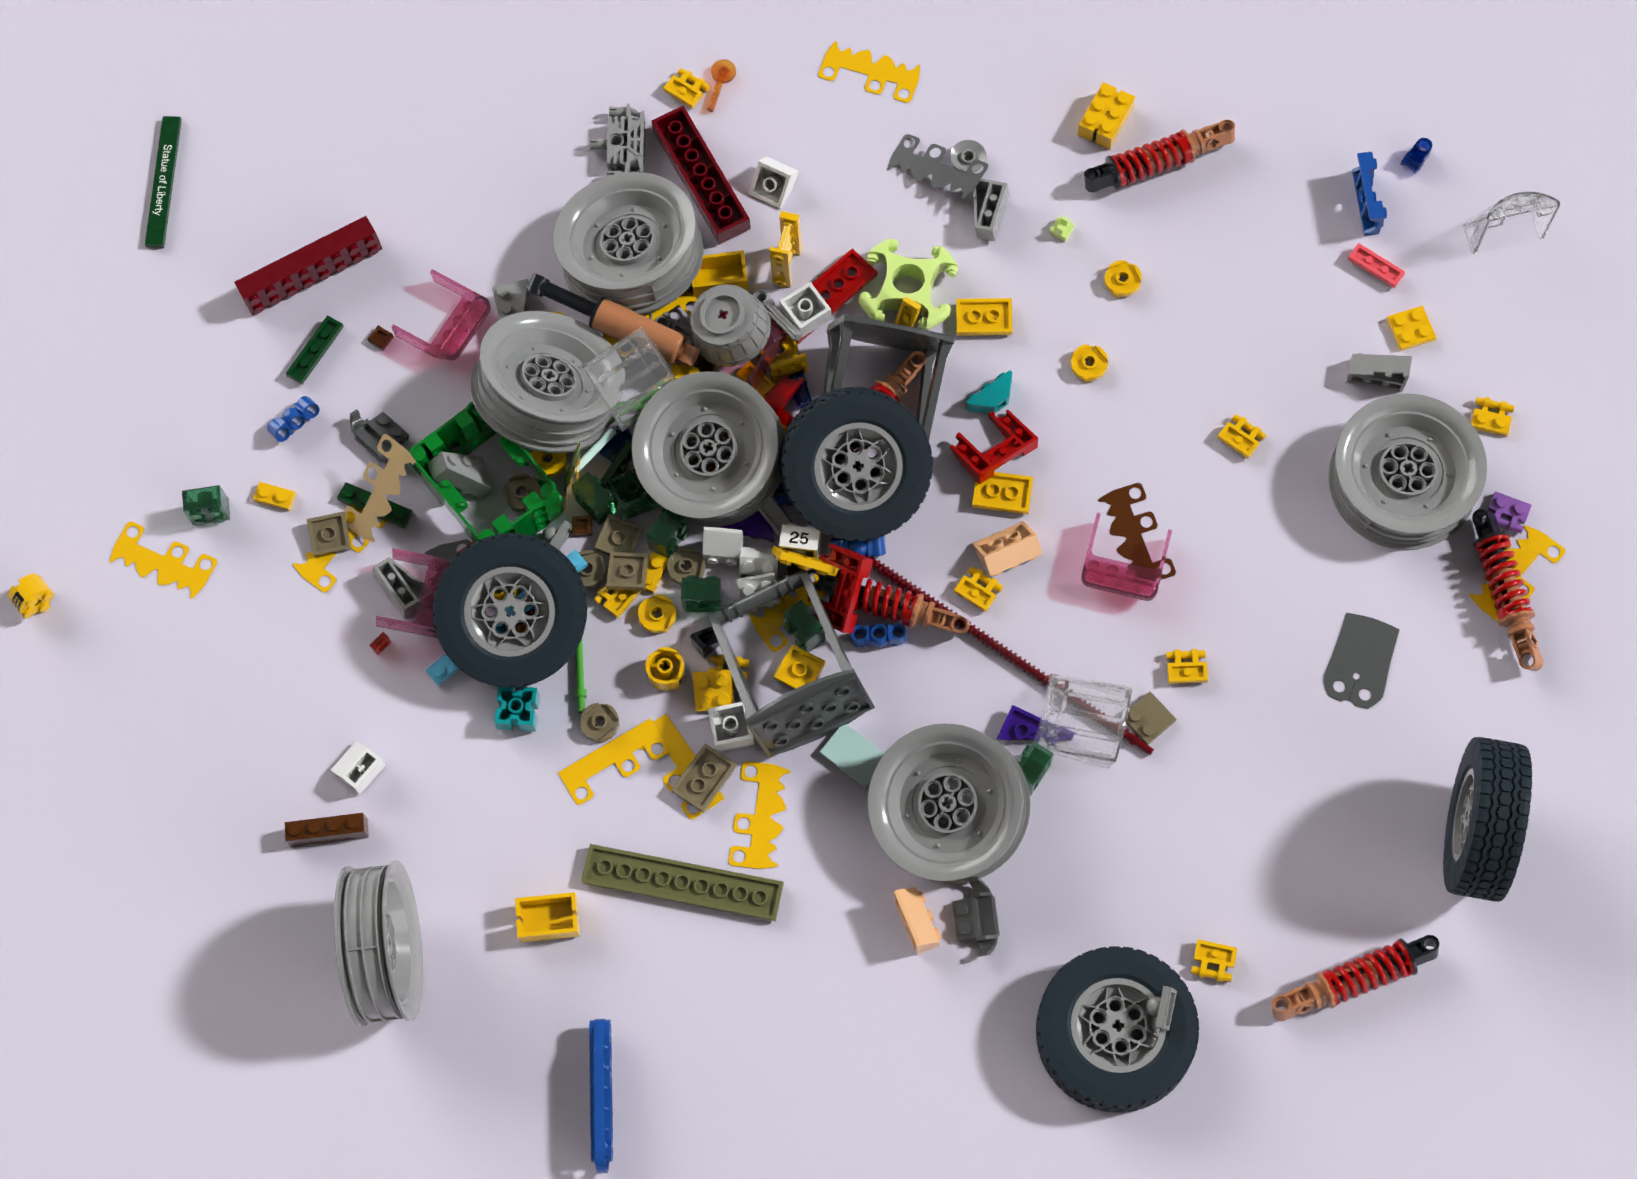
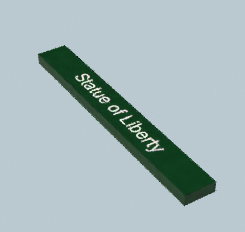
(163, 182)

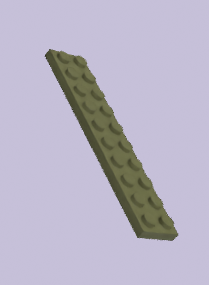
(682, 882)

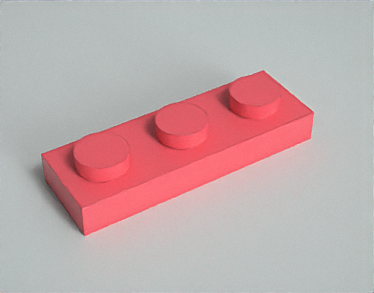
(1376, 265)

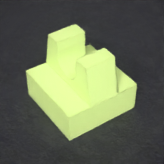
(1062, 228)

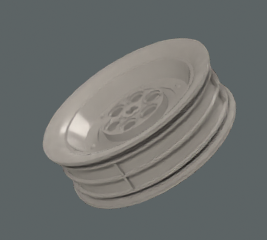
(629, 241)
(532, 383)
(682, 414)
(1410, 427)
(903, 791)
(378, 943)

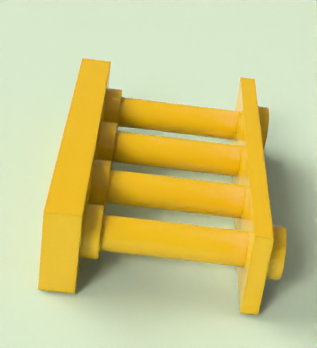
(788, 246)

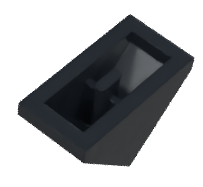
(704, 641)

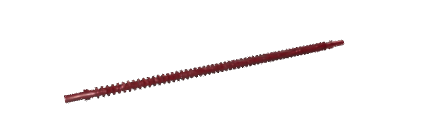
(1132, 739)

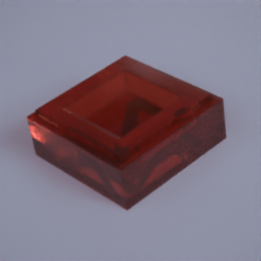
(380, 643)

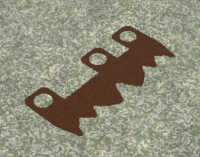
(1130, 527)

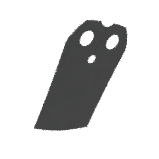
(1361, 648)

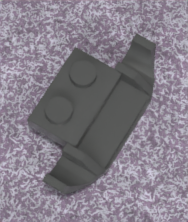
(370, 432)
(977, 917)

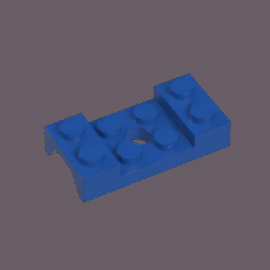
(1371, 211)

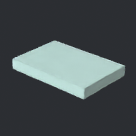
(589, 452)
(852, 754)

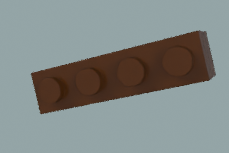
(326, 829)

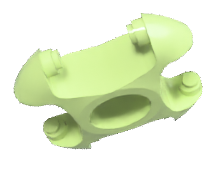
(898, 267)

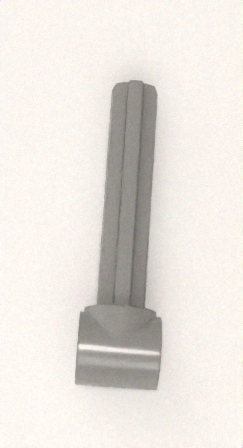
(777, 316)

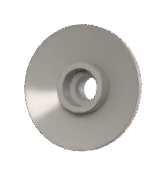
(967, 149)

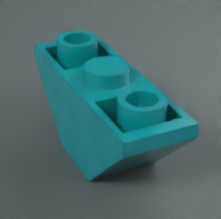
(992, 396)

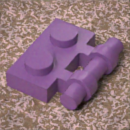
(1511, 508)

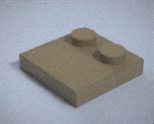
(329, 534)
(618, 536)
(627, 571)
(1149, 718)

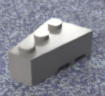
(989, 206)
(511, 298)
(1380, 370)
(463, 472)
(399, 586)

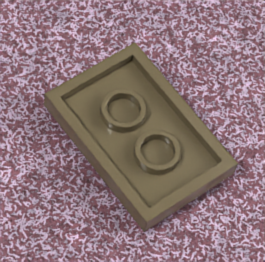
(704, 778)

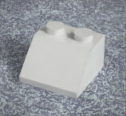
(772, 181)
(722, 545)

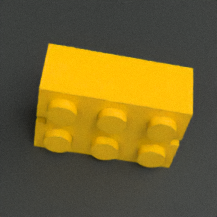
(1106, 115)
(720, 270)
(547, 917)

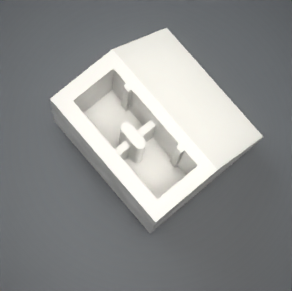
(757, 562)
(358, 767)

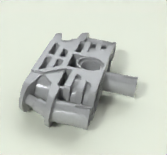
(617, 134)

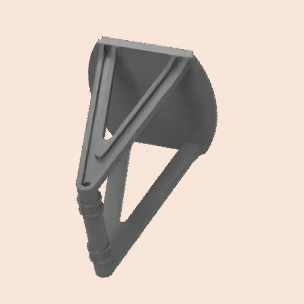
(895, 336)
(809, 709)

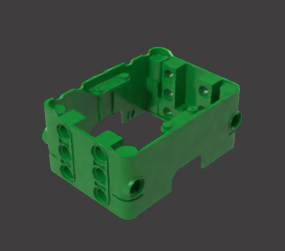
(469, 432)

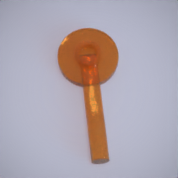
(722, 72)

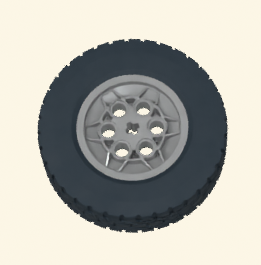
(828, 429)
(471, 635)
(1487, 819)
(1098, 1072)

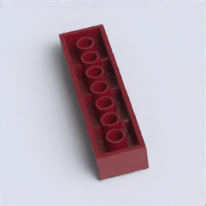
(701, 174)
(308, 265)

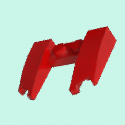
(781, 395)
(982, 466)
(855, 569)

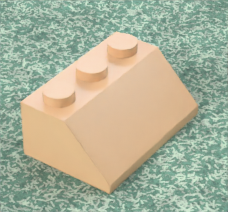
(1007, 548)
(917, 919)

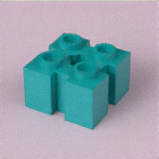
(509, 700)

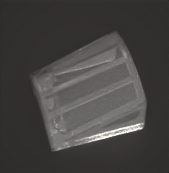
(1538, 204)
(628, 375)
(1084, 719)

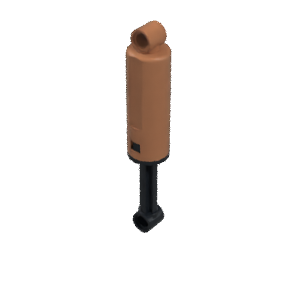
(618, 320)

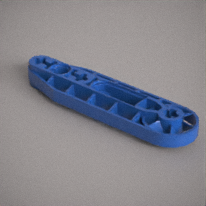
(601, 1094)

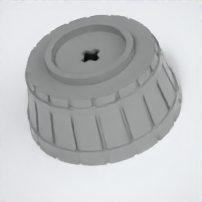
(731, 339)

